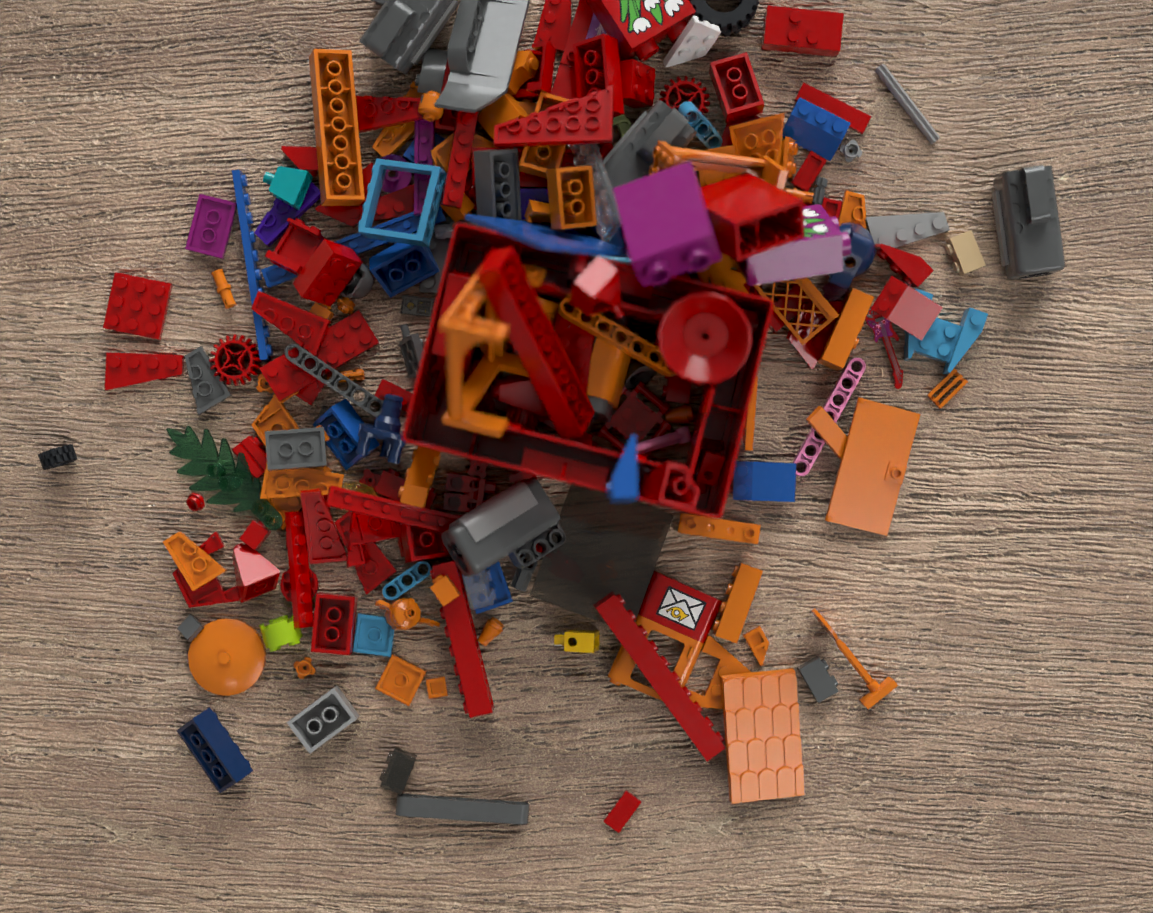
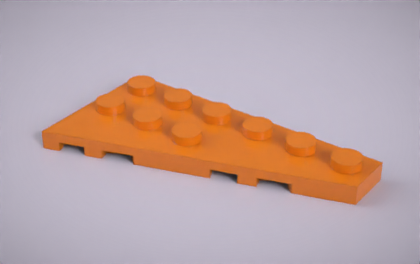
(759, 137)

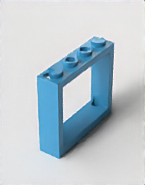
(429, 210)

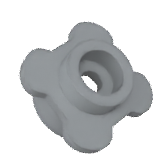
(853, 146)

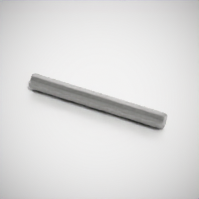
(907, 104)

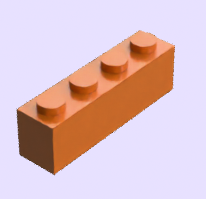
(738, 602)

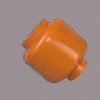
(427, 107)

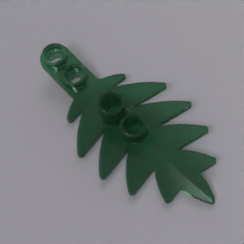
(222, 475)

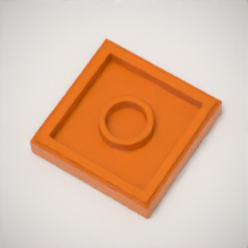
(400, 680)

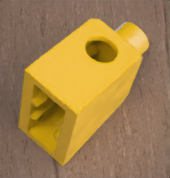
(587, 641)

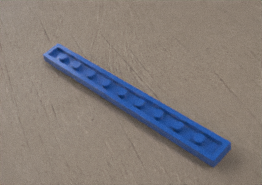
(407, 223)
(251, 257)

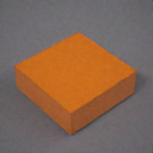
(436, 687)

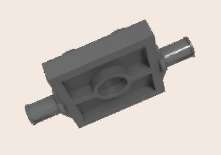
(412, 351)

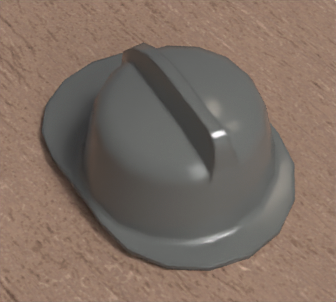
(638, 372)

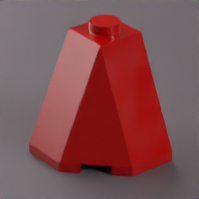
(671, 485)

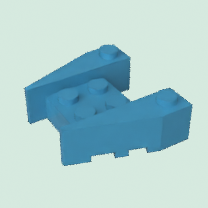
(946, 340)

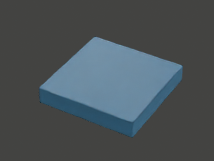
(373, 635)

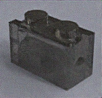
(398, 770)

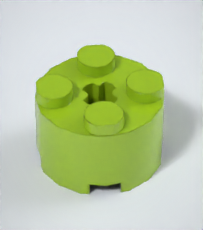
(280, 632)

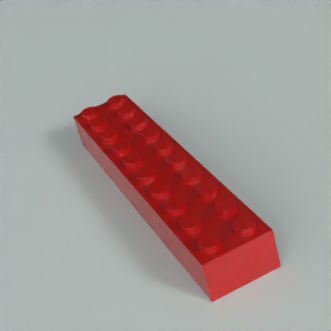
(536, 342)

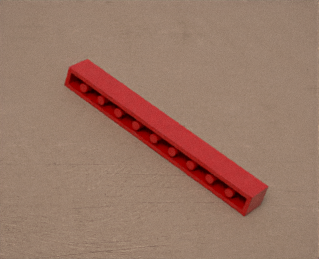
(659, 676)

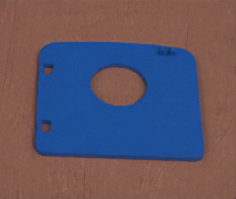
(540, 236)

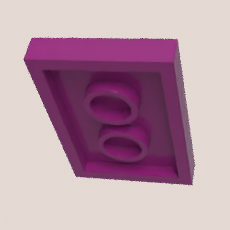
(211, 226)

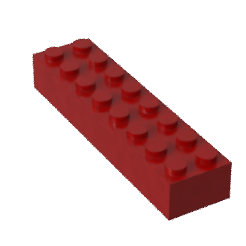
(464, 645)

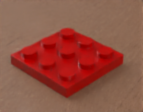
(137, 306)

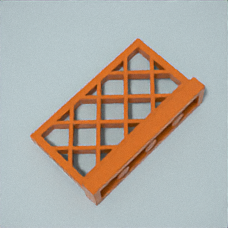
(817, 299)

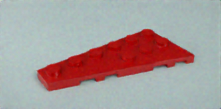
(570, 122)

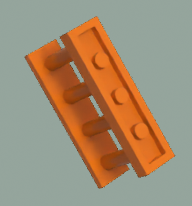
(719, 528)

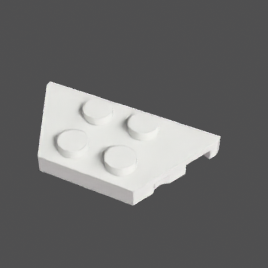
(693, 42)

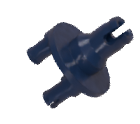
(387, 428)

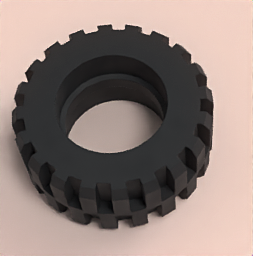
(728, 21)

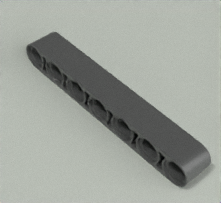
(334, 379)
(462, 809)

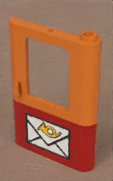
(677, 613)

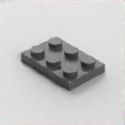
(295, 449)

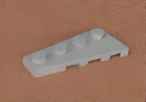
(905, 229)

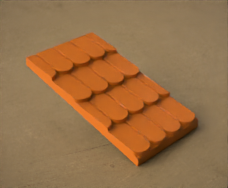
(762, 735)

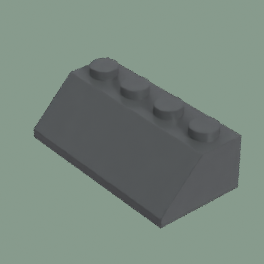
(497, 183)

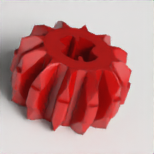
(522, 417)

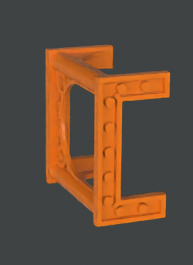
(763, 168)
(462, 333)

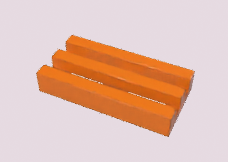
(959, 377)

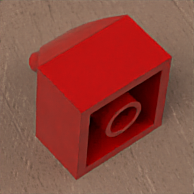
(597, 289)

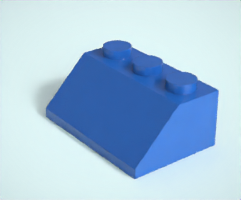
(815, 129)
(402, 267)
(342, 427)

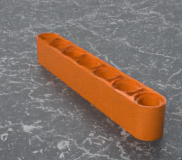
(609, 337)

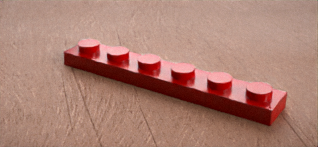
(459, 159)
(299, 570)

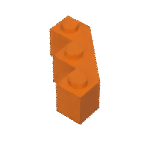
(420, 476)

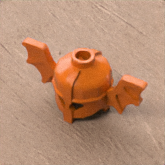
(397, 614)

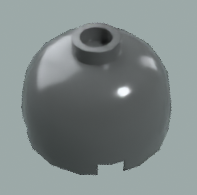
(360, 284)

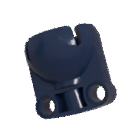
(861, 249)

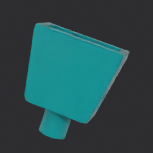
(289, 185)

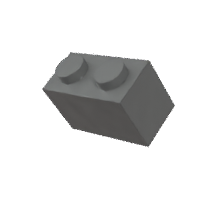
(818, 679)

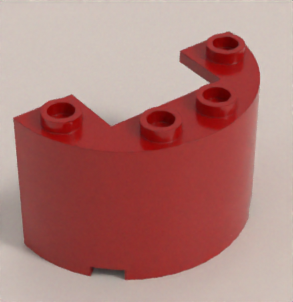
(543, 79)

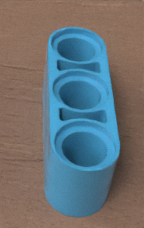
(704, 132)
(399, 584)

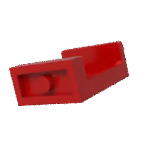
(295, 246)

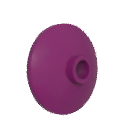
(399, 180)

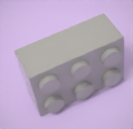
(323, 719)

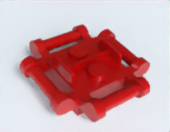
(636, 418)

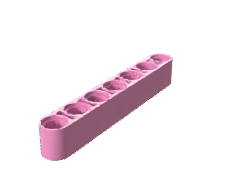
(835, 410)

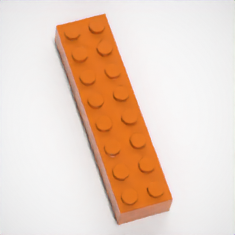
(336, 127)

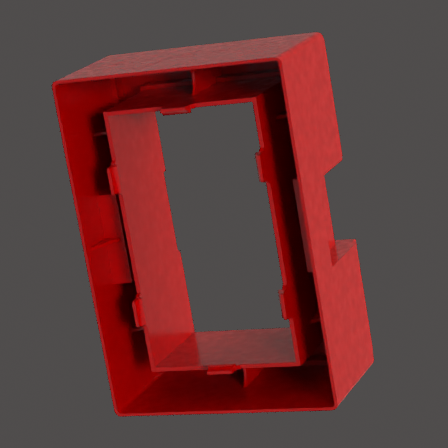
(721, 407)

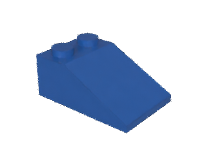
(764, 481)
(624, 482)

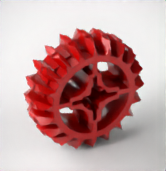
(677, 88)
(225, 347)

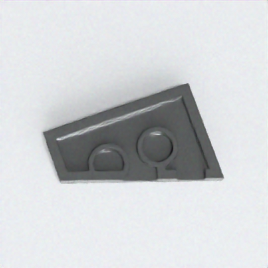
(206, 387)

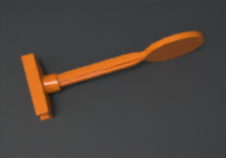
(876, 690)

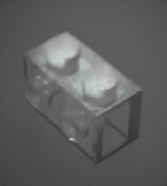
(479, 590)

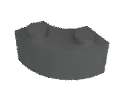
(432, 70)

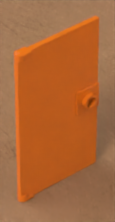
(872, 466)

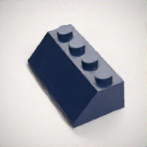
(215, 750)

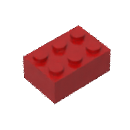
(736, 87)
(327, 272)
(334, 623)

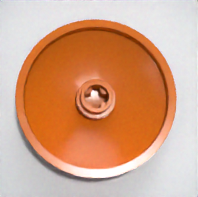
(227, 657)

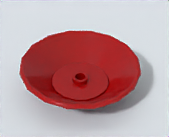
(698, 357)

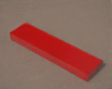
(857, 118)

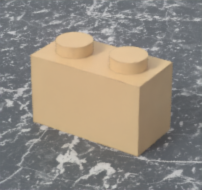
(965, 253)

